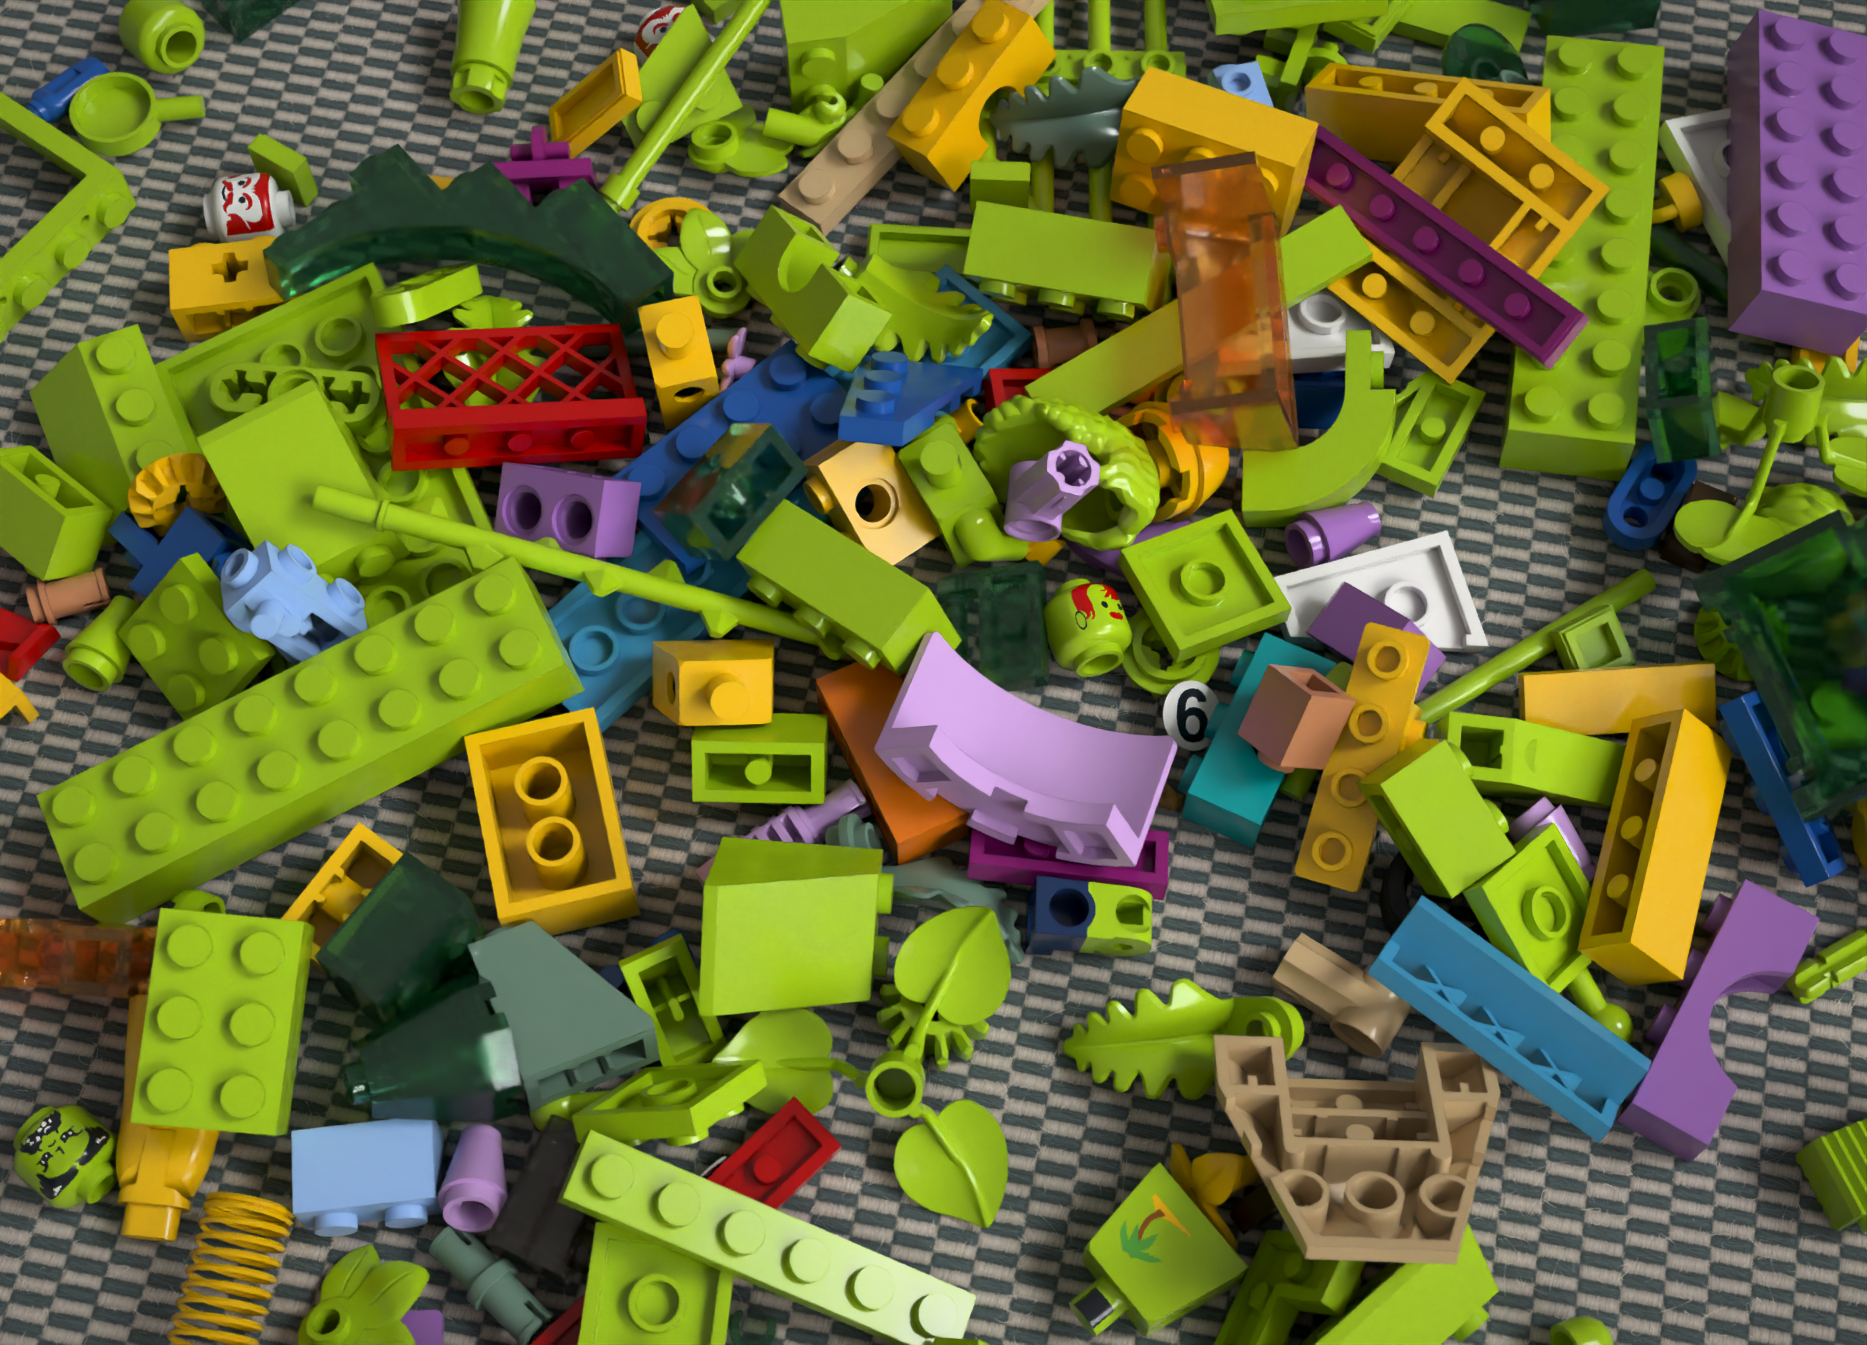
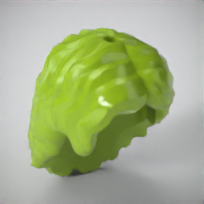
(1127, 479)

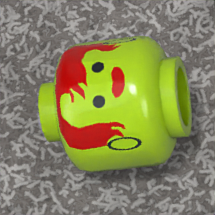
(1087, 627)

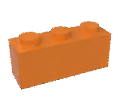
(857, 710)

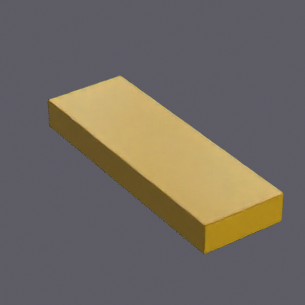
(1611, 697)

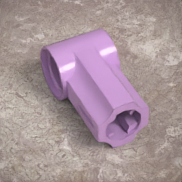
(1046, 489)

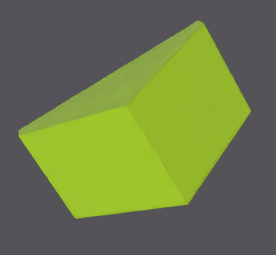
(667, 988)

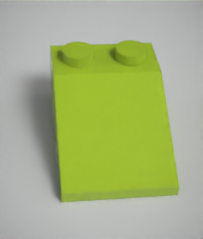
(842, 40)

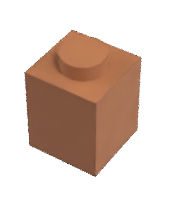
(1295, 718)

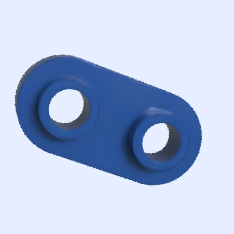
(1646, 499)

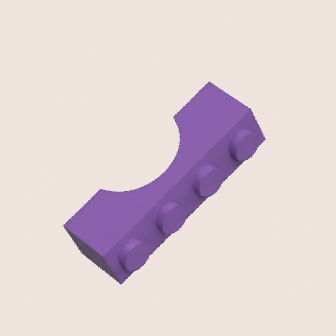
(1750, 949)

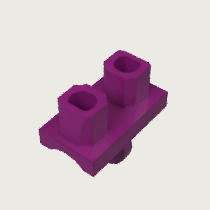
(545, 166)

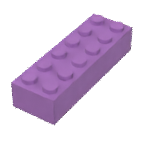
(1797, 183)

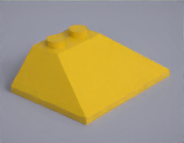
(1497, 184)

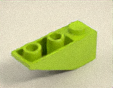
(1534, 760)

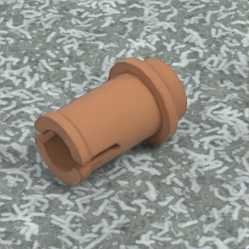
(68, 596)

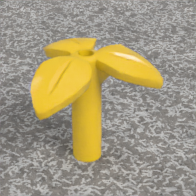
(1212, 1181)

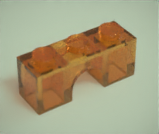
(76, 956)

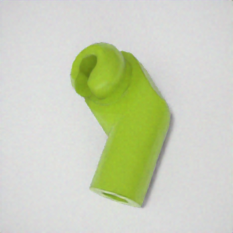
(811, 125)

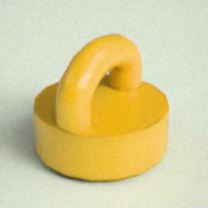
(1677, 203)

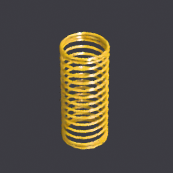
(225, 1208)

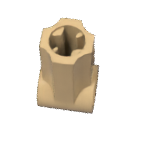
(1354, 1003)

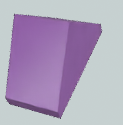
(1343, 621)

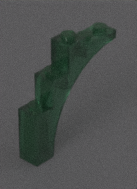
(480, 219)

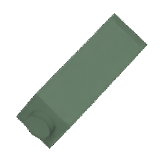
(562, 1015)

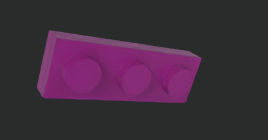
(1023, 861)

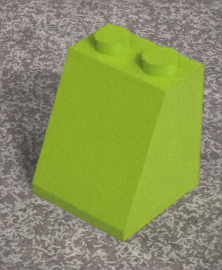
(270, 473)
(791, 926)

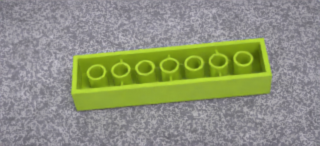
(1586, 406)
(307, 744)

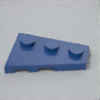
(1804, 847)

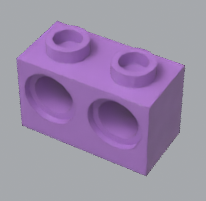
(560, 505)

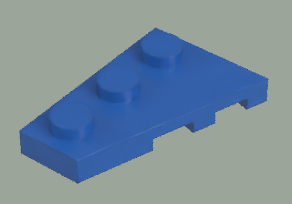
(898, 397)

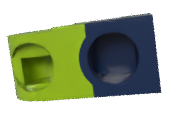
(1087, 918)

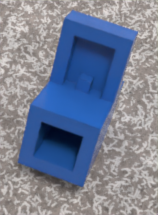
(190, 533)

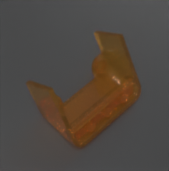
(1229, 305)

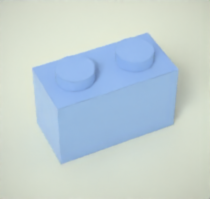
(367, 1174)

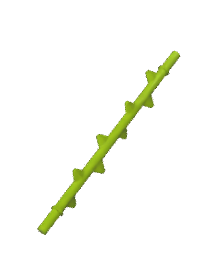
(487, 548)

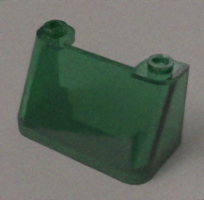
(1804, 640)

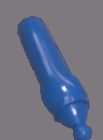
(54, 99)

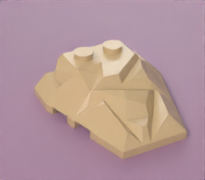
(1359, 1161)

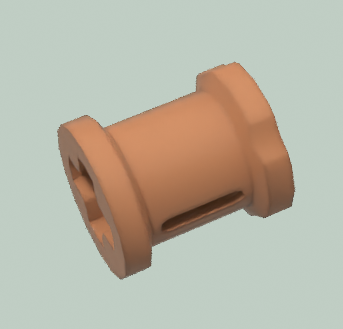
(1059, 345)

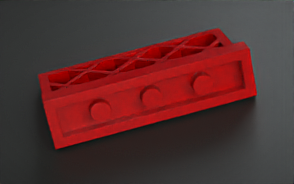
(514, 429)

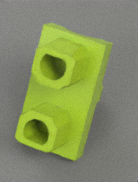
(1304, 62)

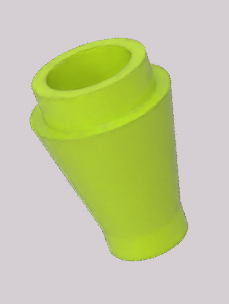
(98, 653)

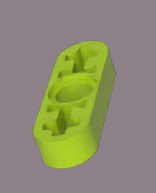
(426, 294)
(275, 380)

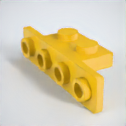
(1377, 729)

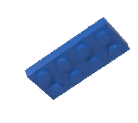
(778, 391)

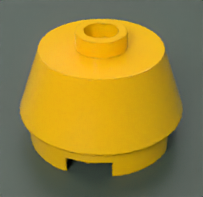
(1185, 471)

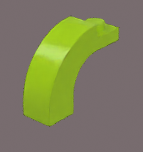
(1338, 463)

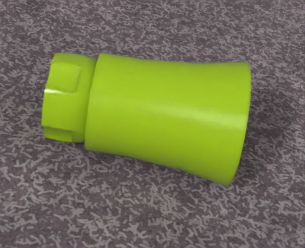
(487, 51)

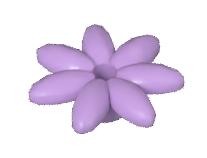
(738, 363)

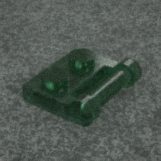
(1010, 621)

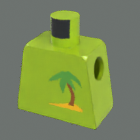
(1154, 1260)

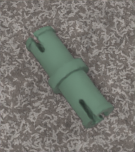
(492, 1285)

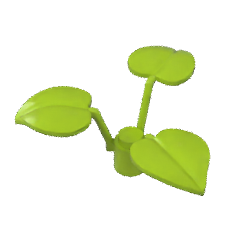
(1786, 414)
(952, 1159)

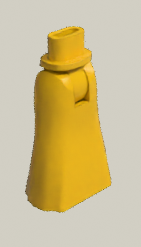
(155, 1162)

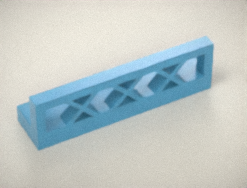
(1509, 1018)

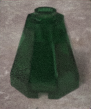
(438, 1059)

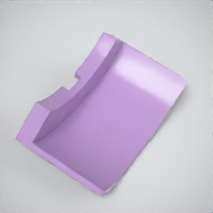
(1022, 765)

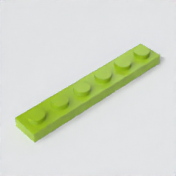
(762, 1245)

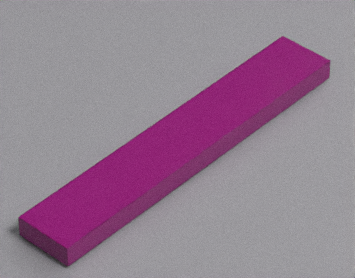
(1443, 251)

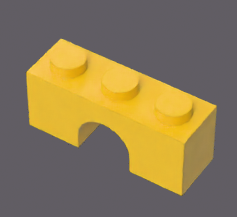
(941, 122)

